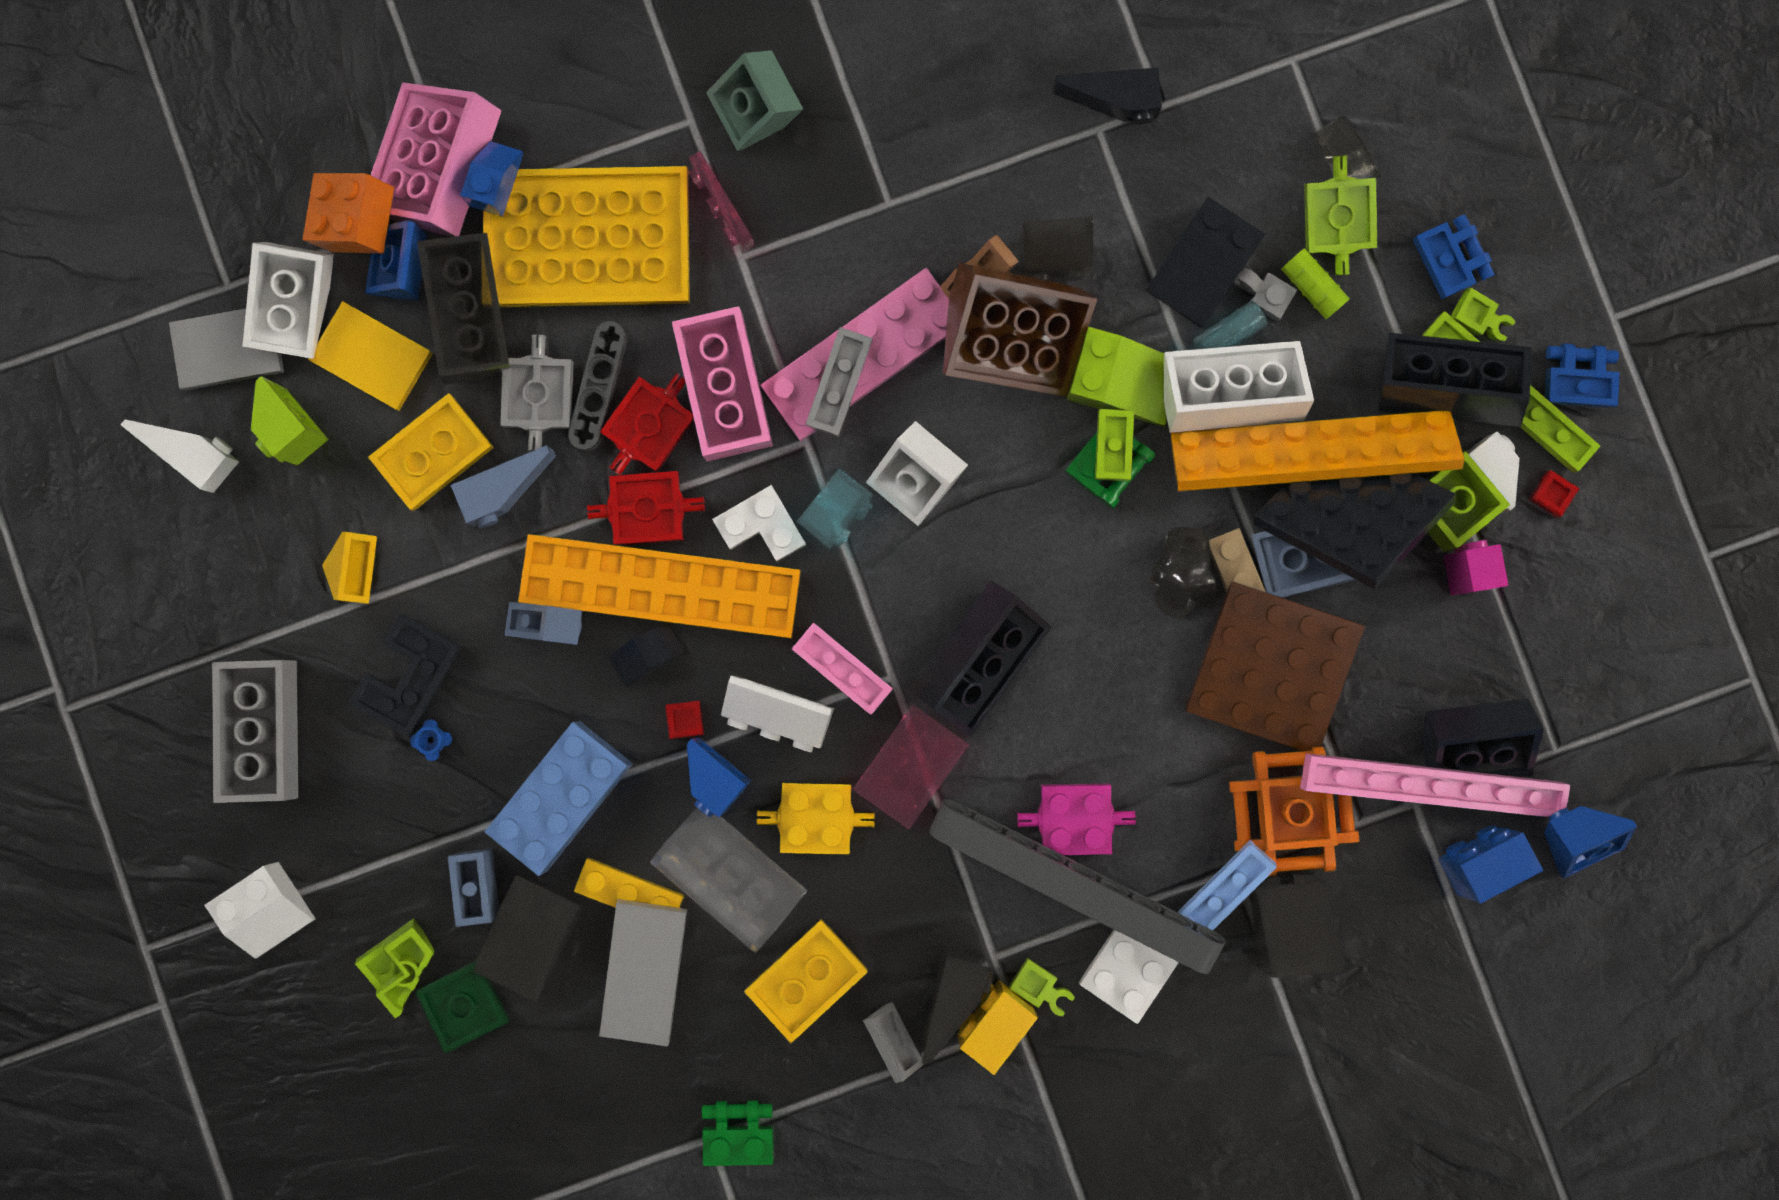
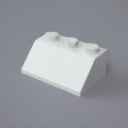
(776, 713)

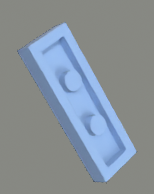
(1229, 886)

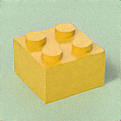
(996, 1027)

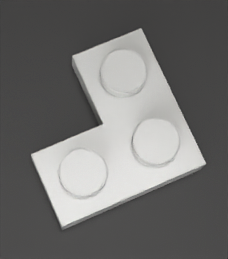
(763, 515)

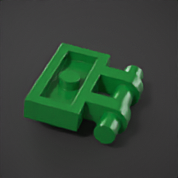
(740, 1143)

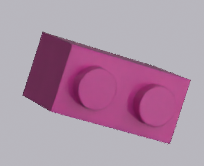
(1475, 568)

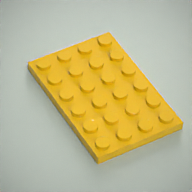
(593, 237)

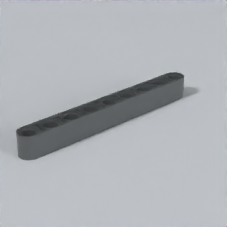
(1077, 886)

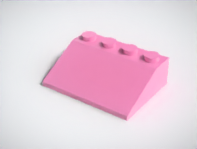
(429, 153)

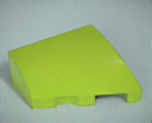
(396, 965)

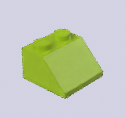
(282, 424)

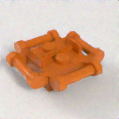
(1291, 815)

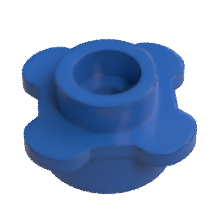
(421, 742)

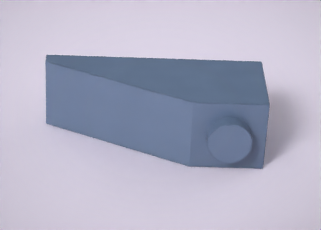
(498, 489)

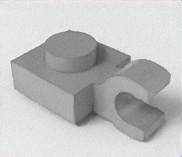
(1269, 293)

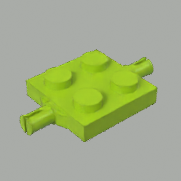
(1340, 215)

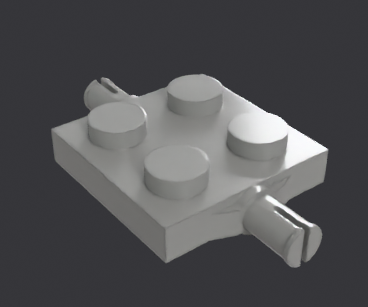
(537, 393)

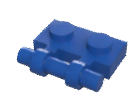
(1446, 261)
(1580, 386)

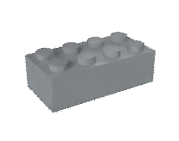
(255, 731)

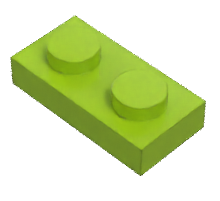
(1114, 445)

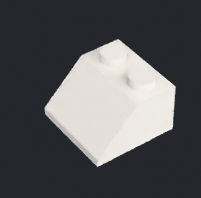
(916, 473)
(260, 910)

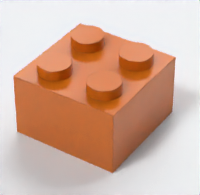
(348, 213)

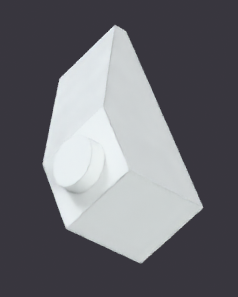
(194, 456)

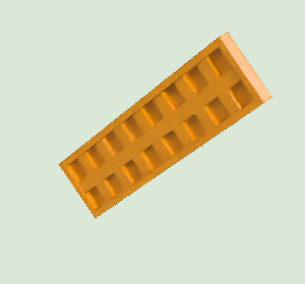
(1316, 450)
(659, 586)

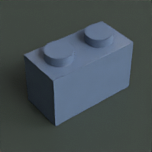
(473, 887)

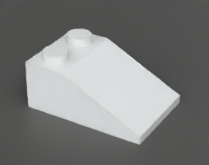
(286, 298)

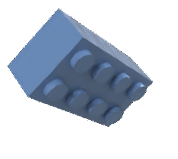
(558, 798)

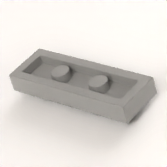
(839, 382)

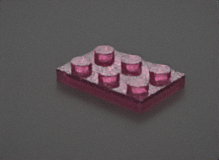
(910, 767)

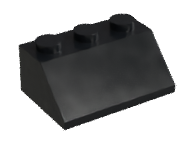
(1484, 738)

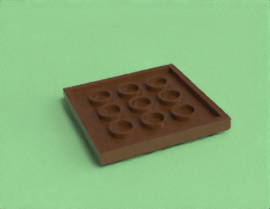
(1274, 667)

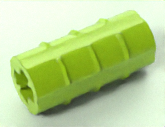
(1315, 283)

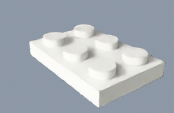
(1127, 975)

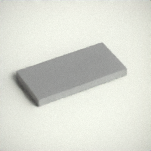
(643, 972)

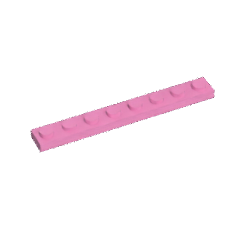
(1433, 785)

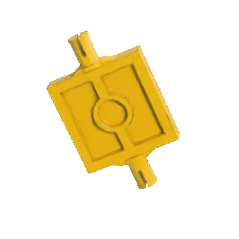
(815, 818)

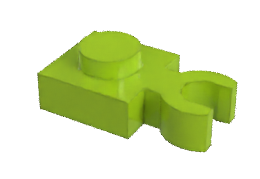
(1478, 314)
(1037, 984)

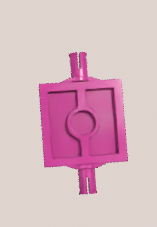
(1076, 818)

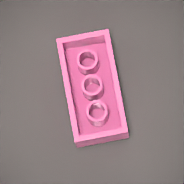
(722, 384)

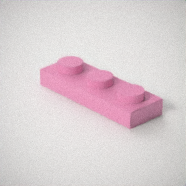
(842, 668)

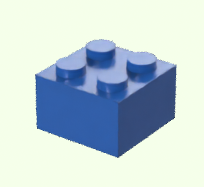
(1489, 863)

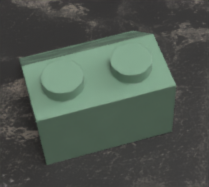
(754, 99)

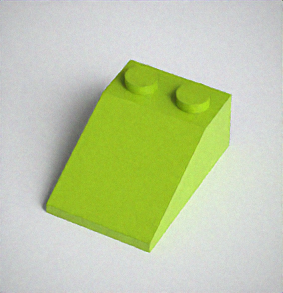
(1120, 376)

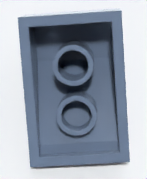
(1290, 570)

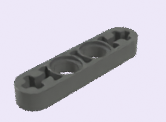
(602, 387)

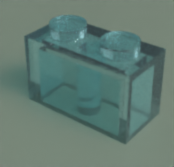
(836, 509)

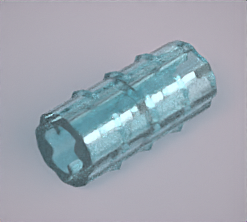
(1233, 329)

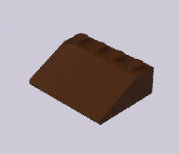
(1015, 329)

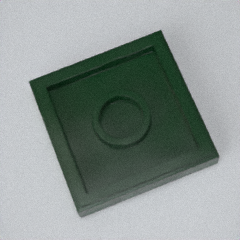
(461, 1007)

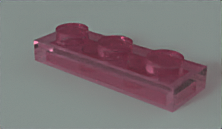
(720, 203)

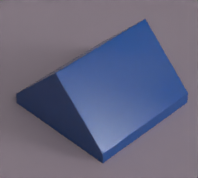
(399, 269)

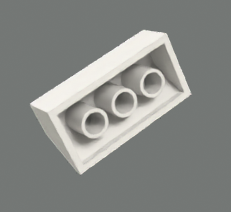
(1236, 386)

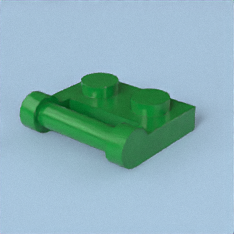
(1083, 471)

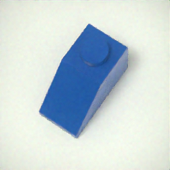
(491, 178)

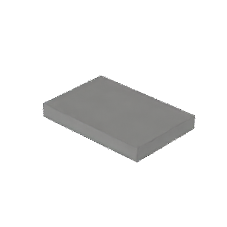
(211, 351)

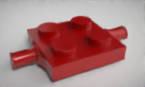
(648, 424)
(646, 508)

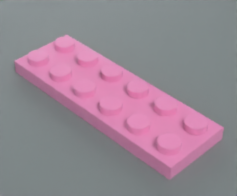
(901, 331)

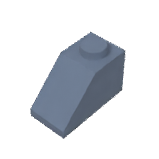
(543, 623)

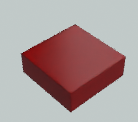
(1553, 493)
(684, 719)

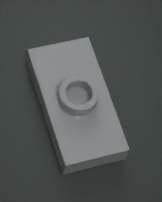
(893, 1042)

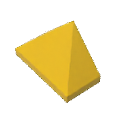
(351, 567)

